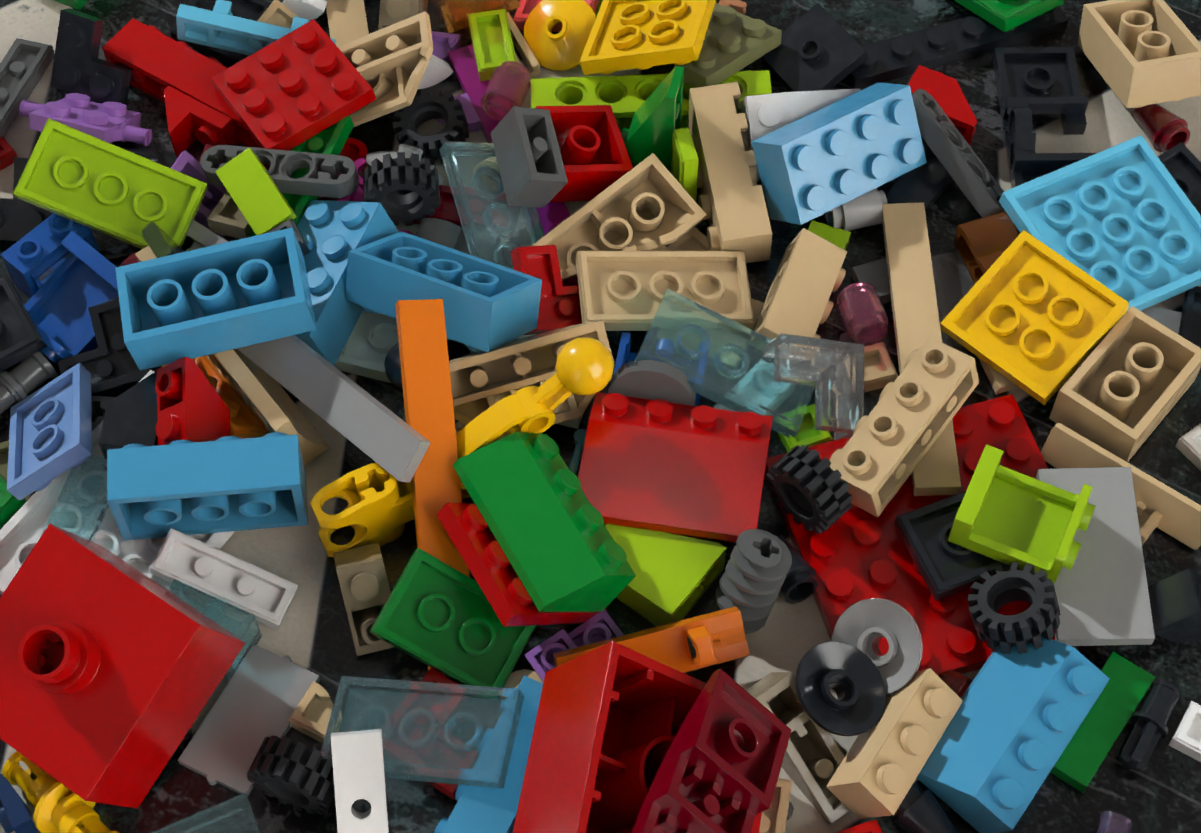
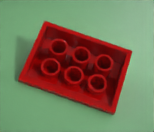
(675, 466)

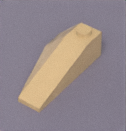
(632, 214)

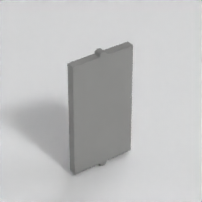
(248, 710)

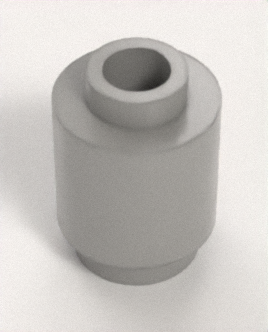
(859, 212)

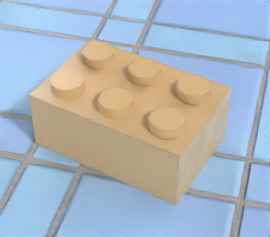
(1141, 51)
(1128, 384)

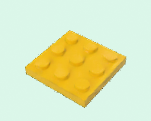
(645, 34)
(1034, 317)

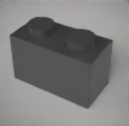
(528, 157)

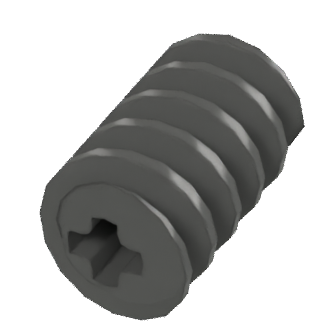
(753, 577)

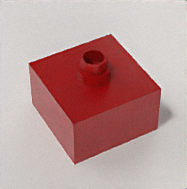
(102, 668)
(601, 741)

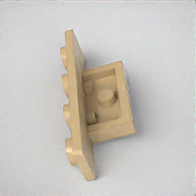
(1155, 501)

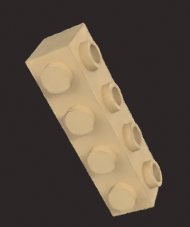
(904, 423)

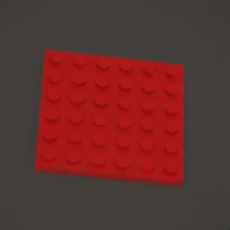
(868, 559)

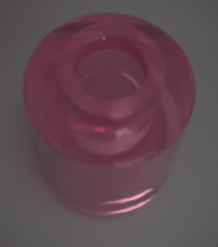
(505, 89)
(862, 313)

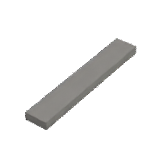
(342, 404)

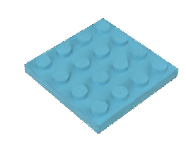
(1116, 221)

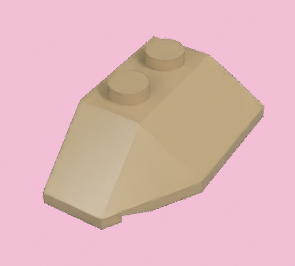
(391, 64)
(487, 377)

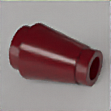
(1162, 127)

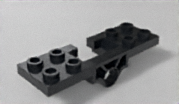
(1037, 85)

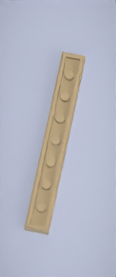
(914, 321)

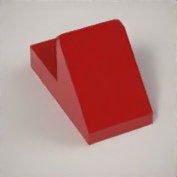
(194, 120)

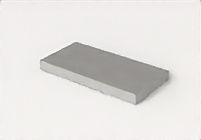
(1107, 588)

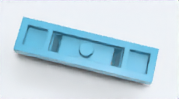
(226, 31)

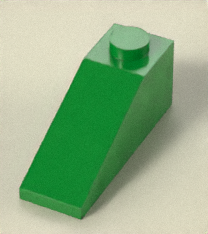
(656, 121)

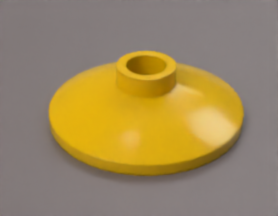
(563, 49)

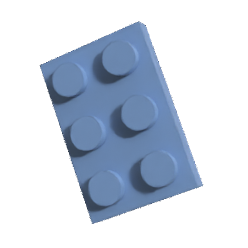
(50, 432)

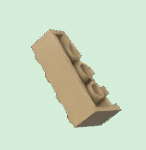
(728, 173)

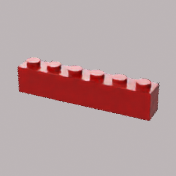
(163, 62)

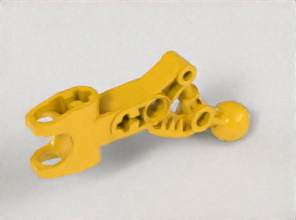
(383, 505)

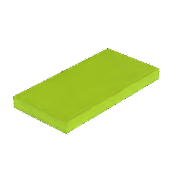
(107, 186)

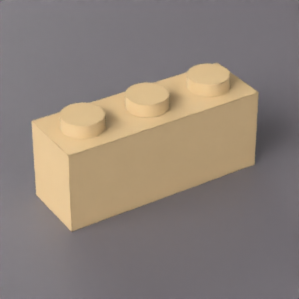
(802, 288)
(895, 749)

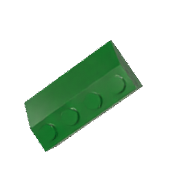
(545, 523)

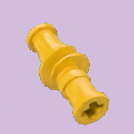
(54, 804)

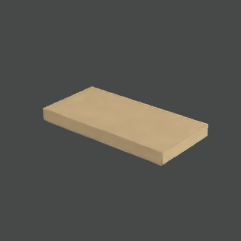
(629, 285)

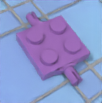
(103, 121)

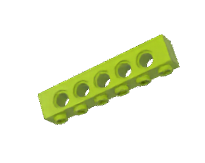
(629, 92)

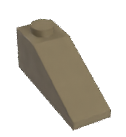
(811, 751)

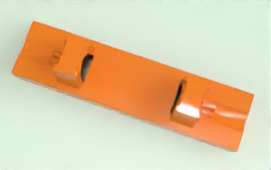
(714, 635)

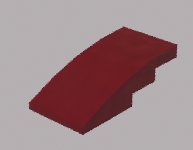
(718, 765)

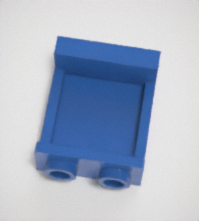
(64, 299)

